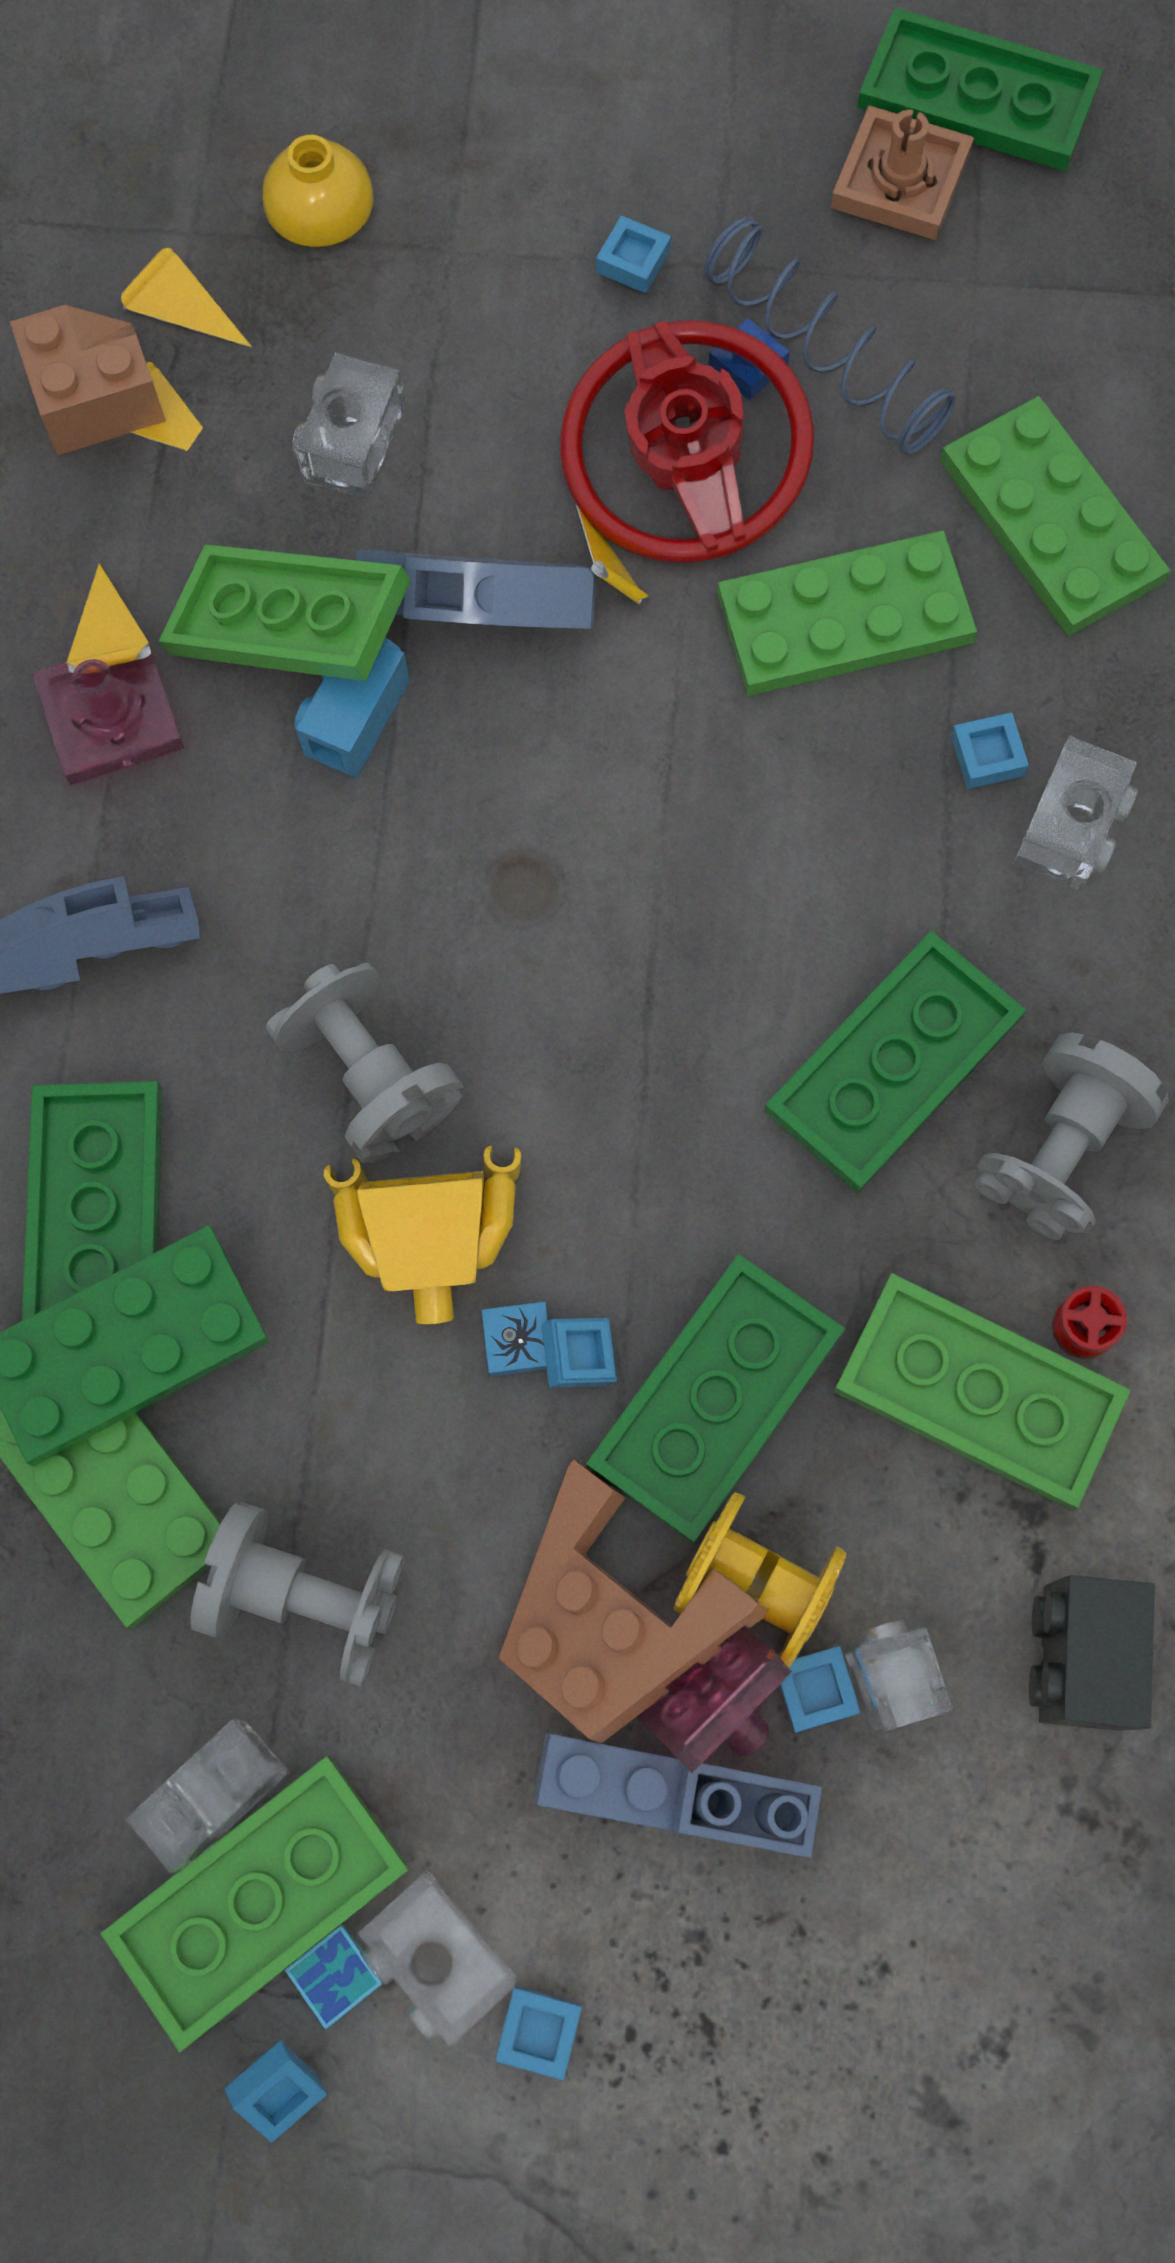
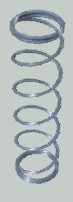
(739, 261)

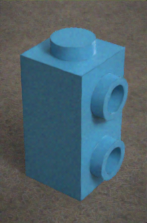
(349, 715)

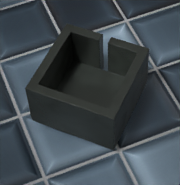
(1094, 1653)

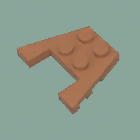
(594, 1642)

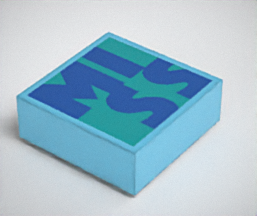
(333, 1976)

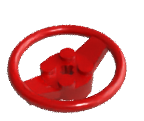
(692, 459)

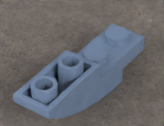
(493, 590)
(88, 921)
(667, 1796)

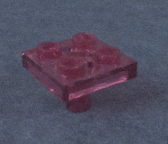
(104, 699)
(718, 1702)

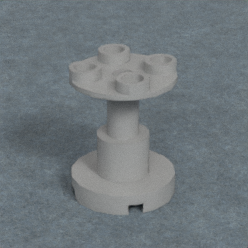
(389, 1092)
(1097, 1093)
(274, 1584)

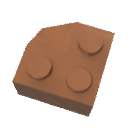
(86, 376)

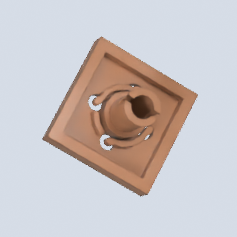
(903, 161)

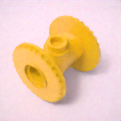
(788, 1591)

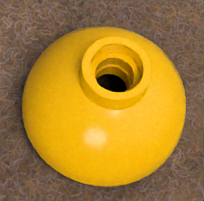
(317, 192)

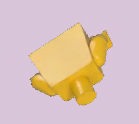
(426, 1229)

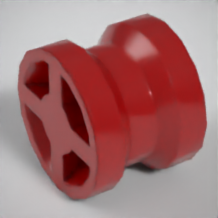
(1099, 1314)

